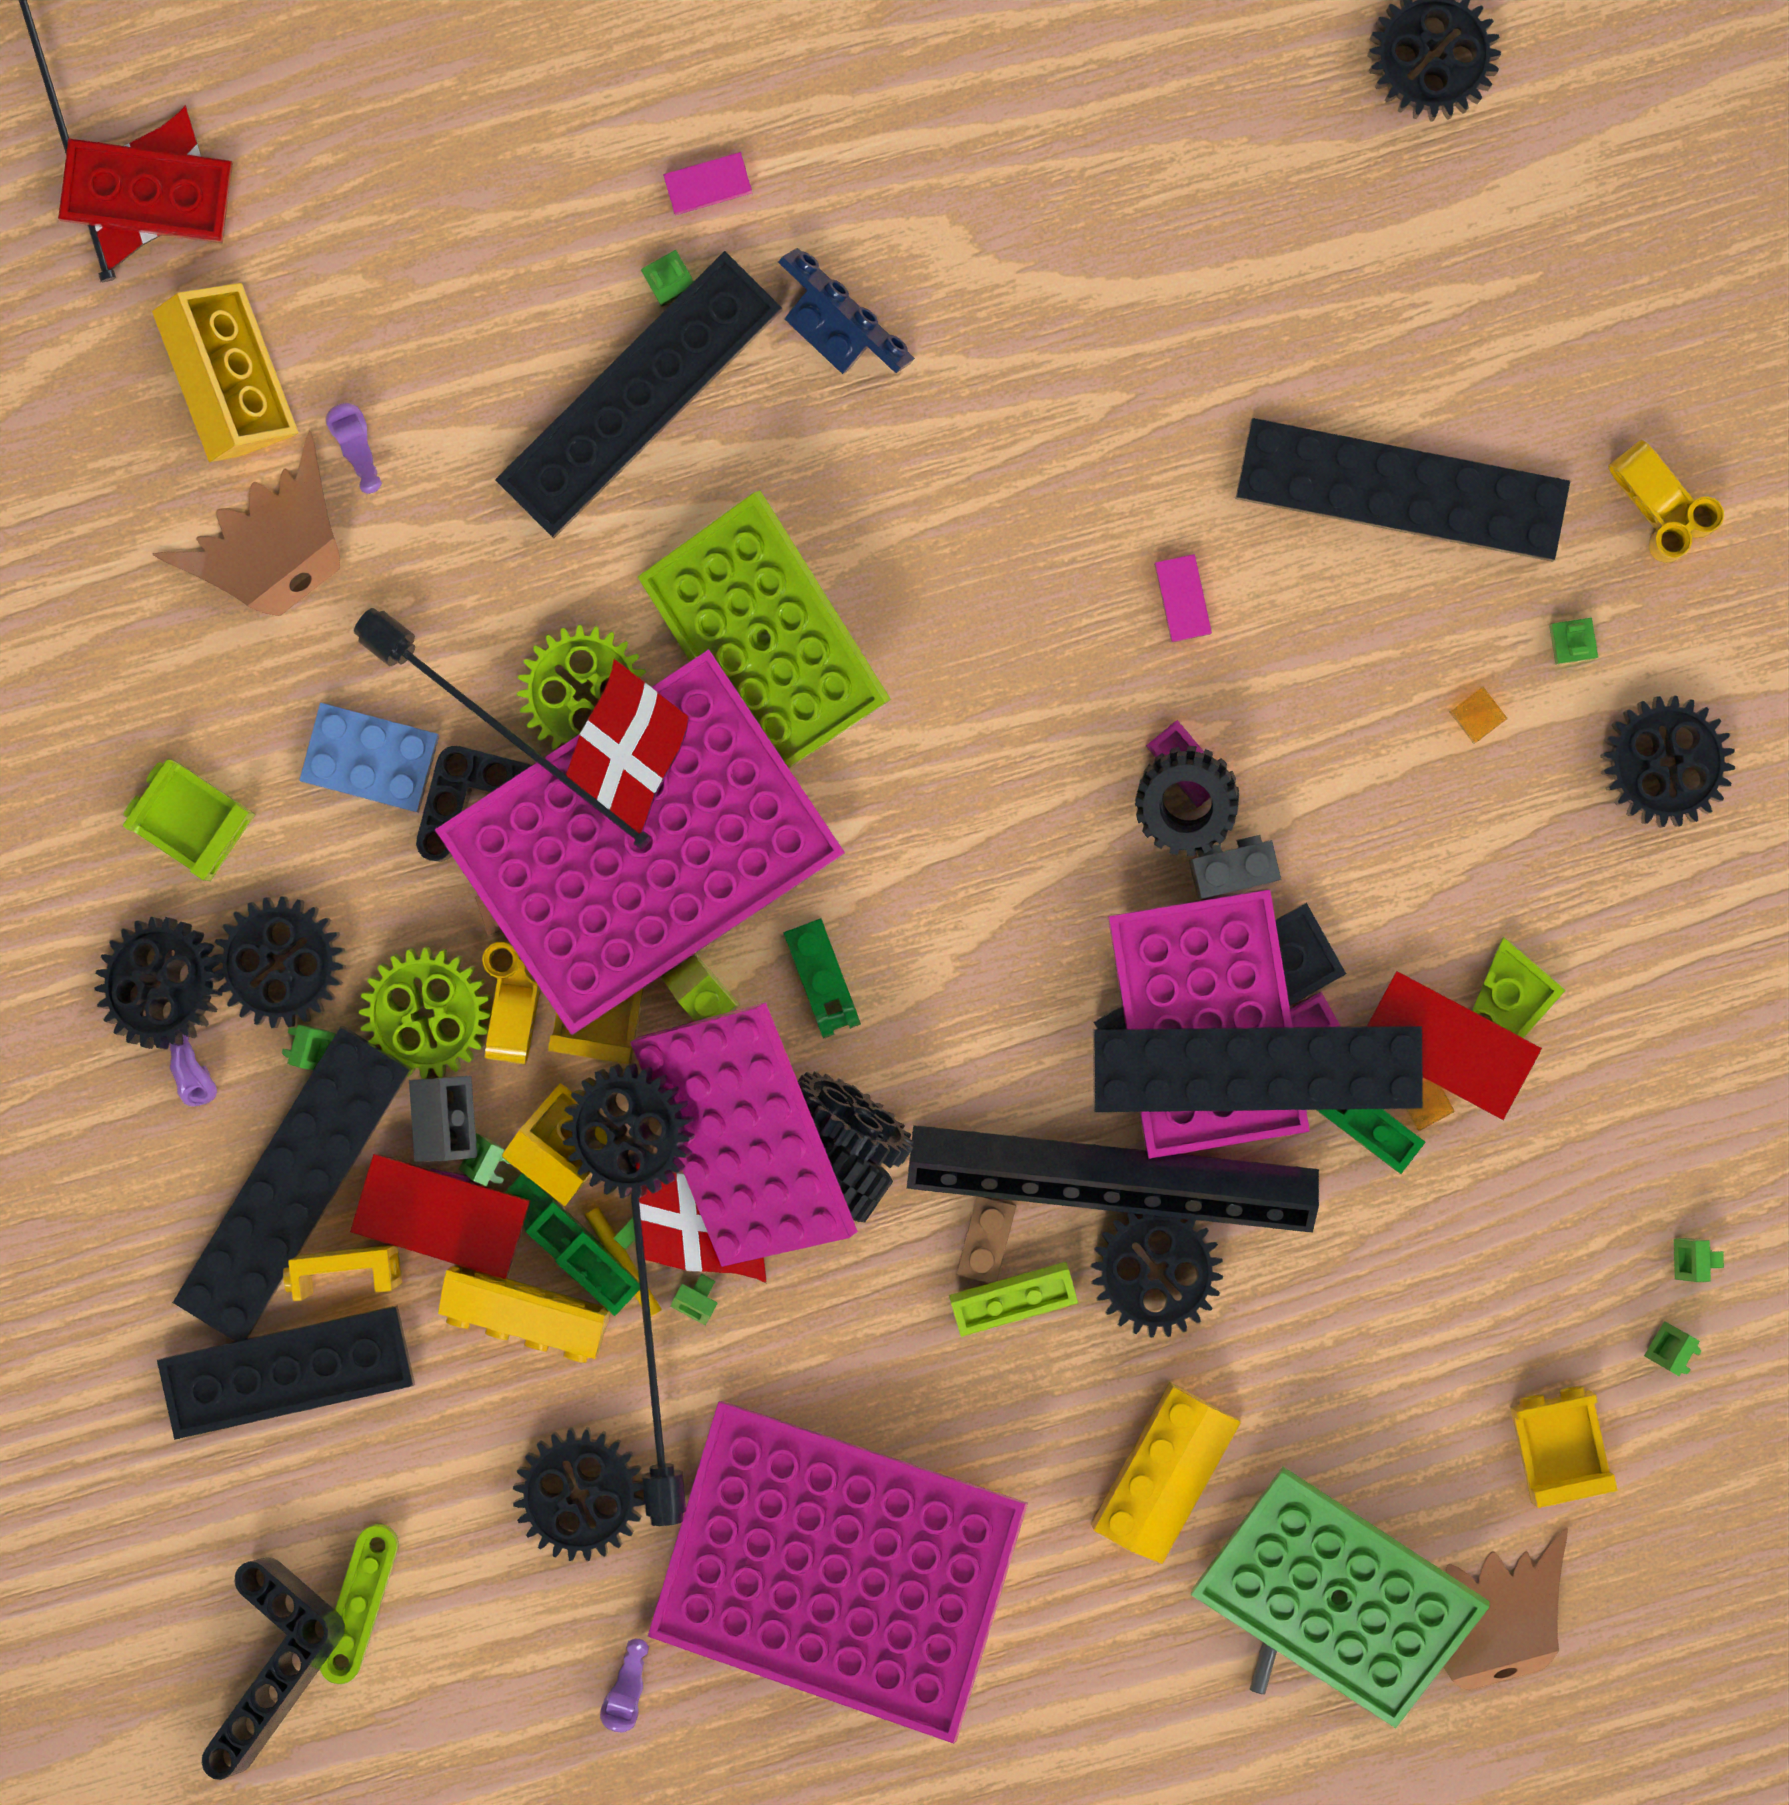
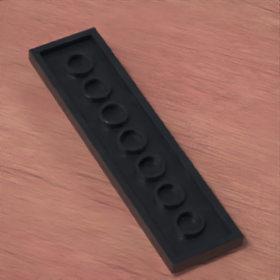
(639, 394)
(1402, 489)
(1257, 1068)
(292, 1184)

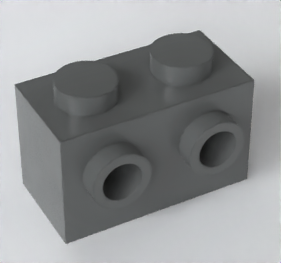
(1234, 869)
(443, 1118)

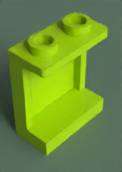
(187, 818)

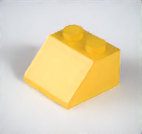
(540, 1149)

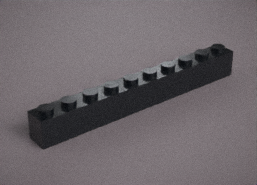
(1113, 1179)

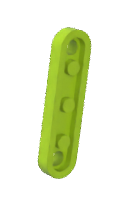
(361, 1600)

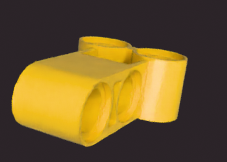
(1662, 500)
(512, 1009)

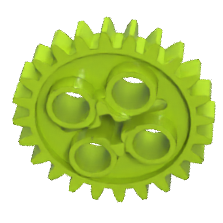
(557, 718)
(462, 1005)

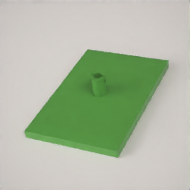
(1340, 1597)

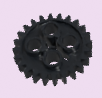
(1458, 78)
(1631, 767)
(301, 990)
(187, 998)
(645, 1100)
(855, 1120)
(1128, 1295)
(544, 1507)

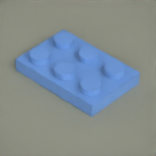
(369, 757)

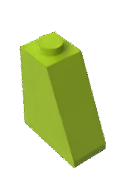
(698, 989)

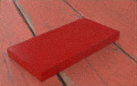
(145, 190)
(1459, 1046)
(440, 1216)

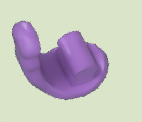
(350, 429)
(192, 1080)
(621, 1703)

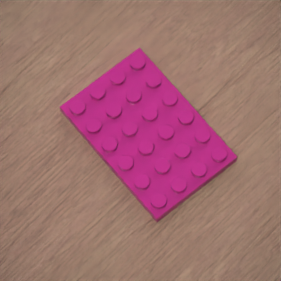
(1204, 969)
(755, 1145)

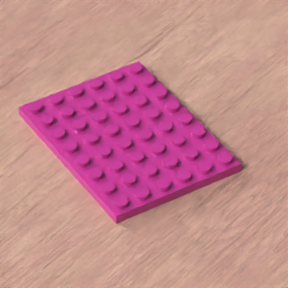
(610, 917)
(838, 1571)

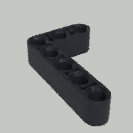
(461, 788)
(279, 1670)

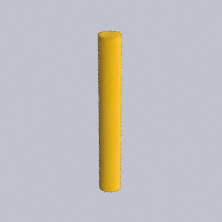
(606, 1235)

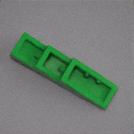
(575, 1247)

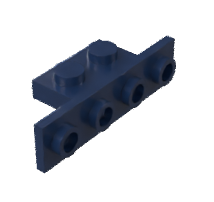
(835, 321)

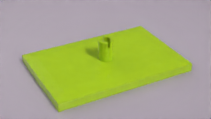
(768, 627)

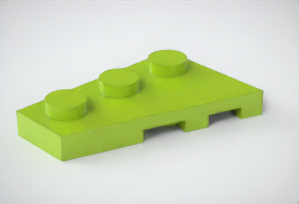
(1516, 991)

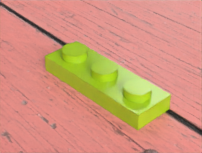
(1013, 1299)

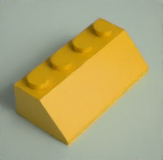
(224, 371)
(524, 1312)
(1165, 1474)

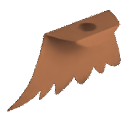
(271, 545)
(1519, 1627)

